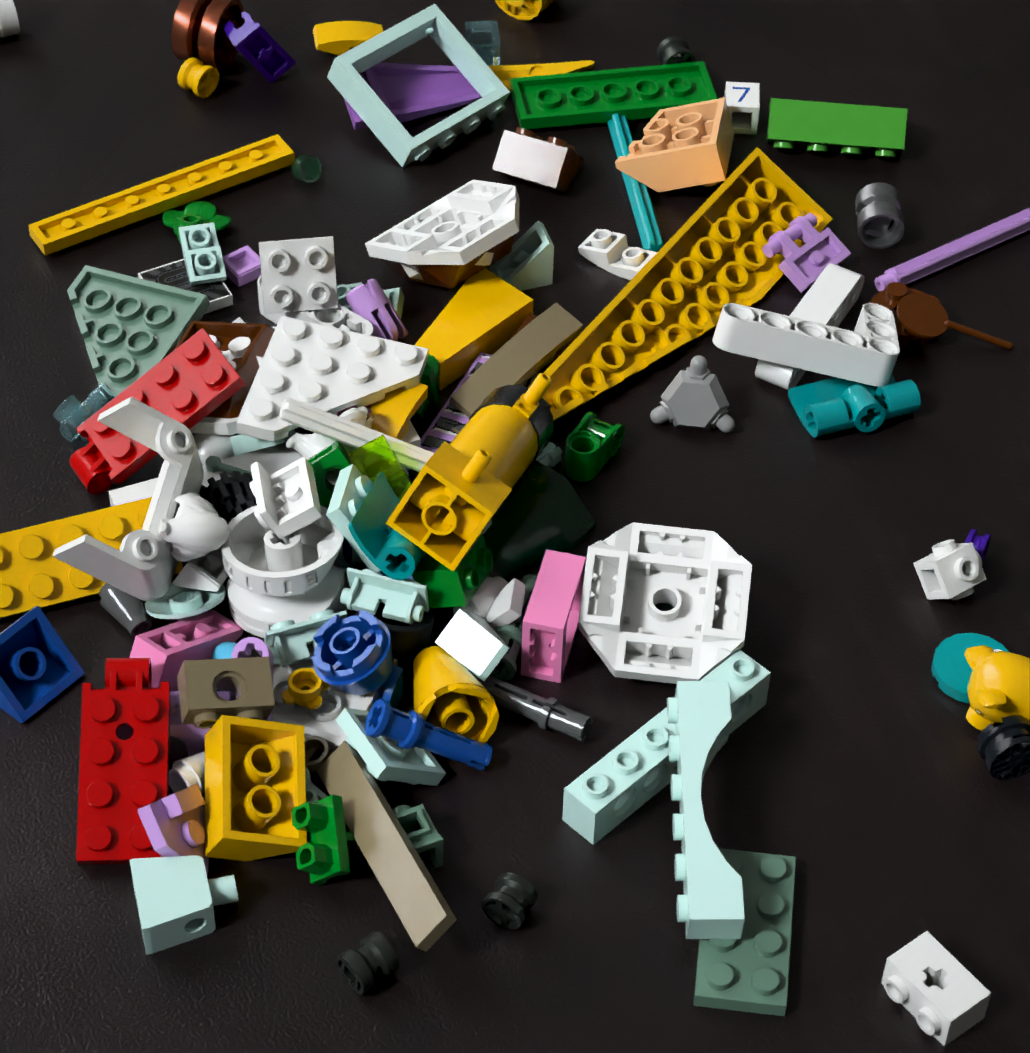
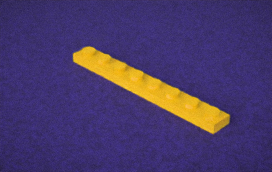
(160, 194)

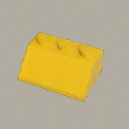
(252, 787)

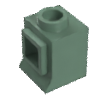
(421, 831)

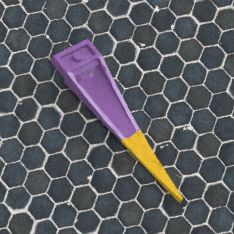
(423, 90)

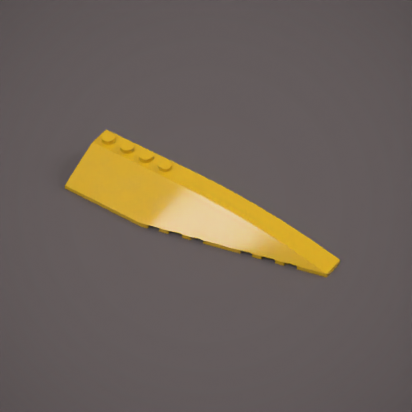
(686, 283)

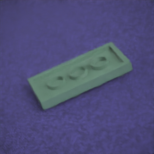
(752, 970)

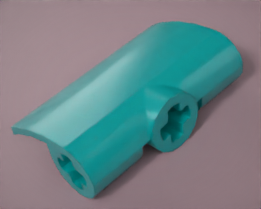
(846, 404)
(378, 541)

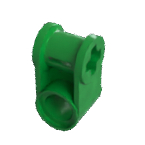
(591, 447)

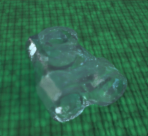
(74, 412)

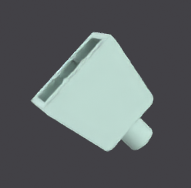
(177, 899)

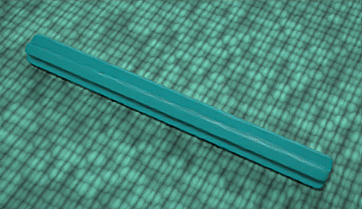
(637, 192)

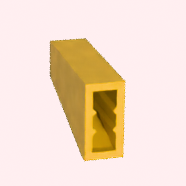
(474, 321)

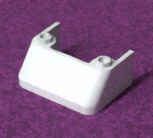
(144, 560)

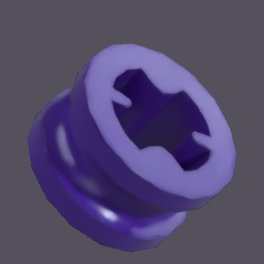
(980, 543)

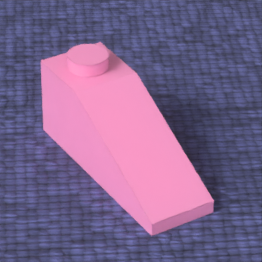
(181, 641)

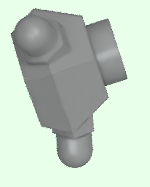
(694, 400)

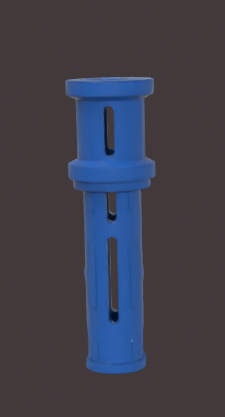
(413, 731)

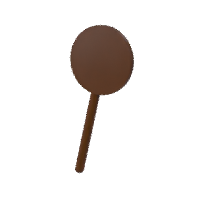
(928, 319)

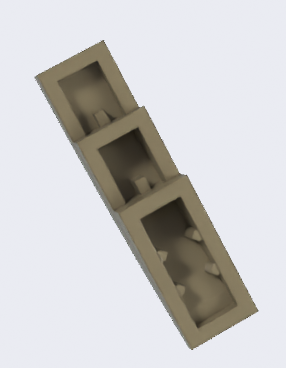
(519, 357)

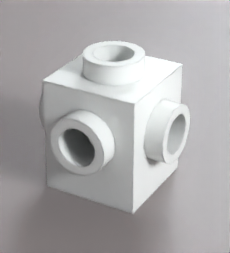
(950, 570)

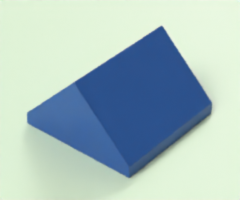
(33, 665)

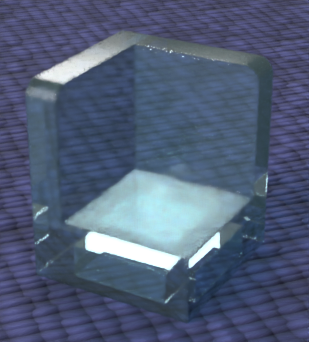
(485, 40)

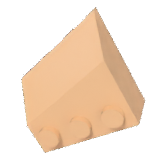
(682, 147)

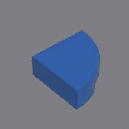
(394, 687)

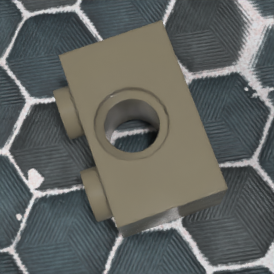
(245, 677)

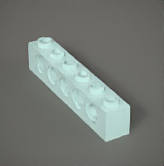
(641, 763)

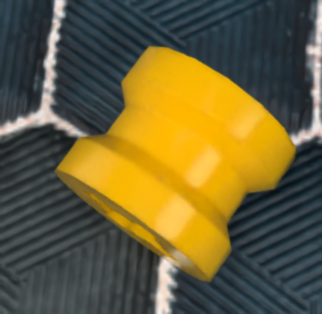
(198, 77)

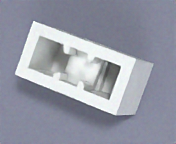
(935, 988)

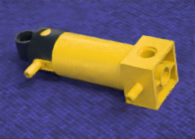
(475, 472)

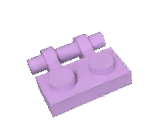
(805, 263)

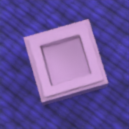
(242, 266)

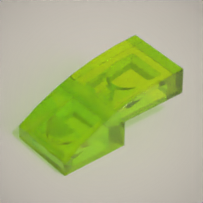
(378, 457)

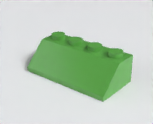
(836, 126)

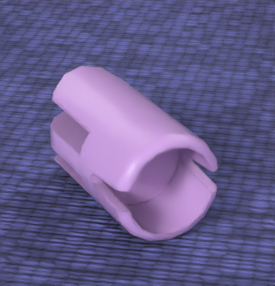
(372, 304)

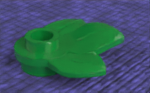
(194, 214)

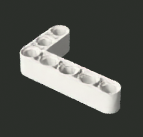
(856, 355)

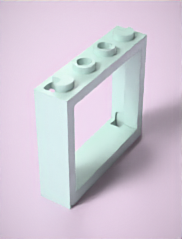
(403, 147)

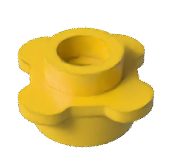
(305, 689)

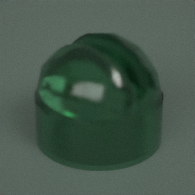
(311, 166)

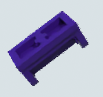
(259, 48)

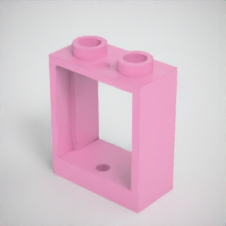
(552, 616)

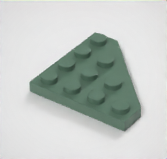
(130, 322)

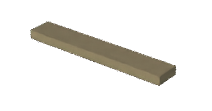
(387, 848)

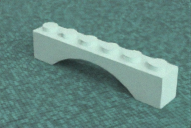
(712, 888)

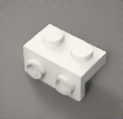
(285, 498)

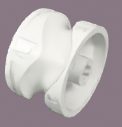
(284, 576)

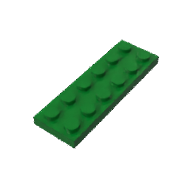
(598, 94)

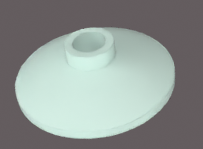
(184, 603)

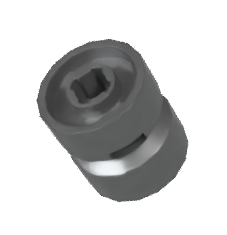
(879, 215)

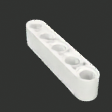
(824, 303)

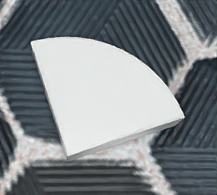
(507, 605)

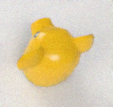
(997, 686)

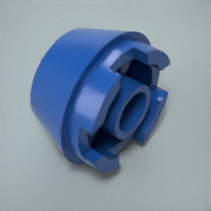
(353, 653)

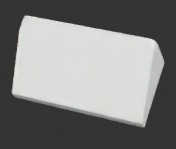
(203, 573)

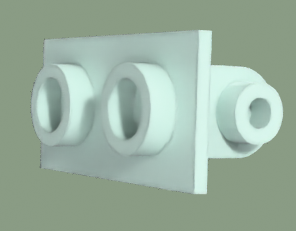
(403, 599)
(291, 639)

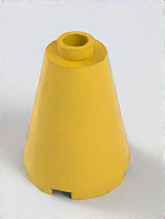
(452, 696)

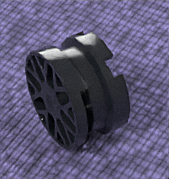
(1006, 747)

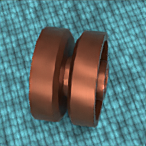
(200, 34)

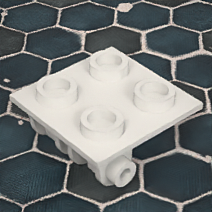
(298, 275)

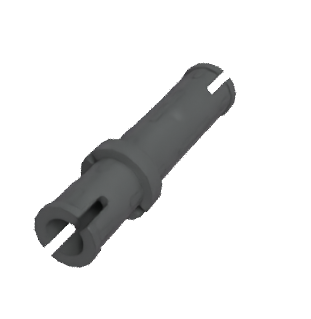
(546, 712)

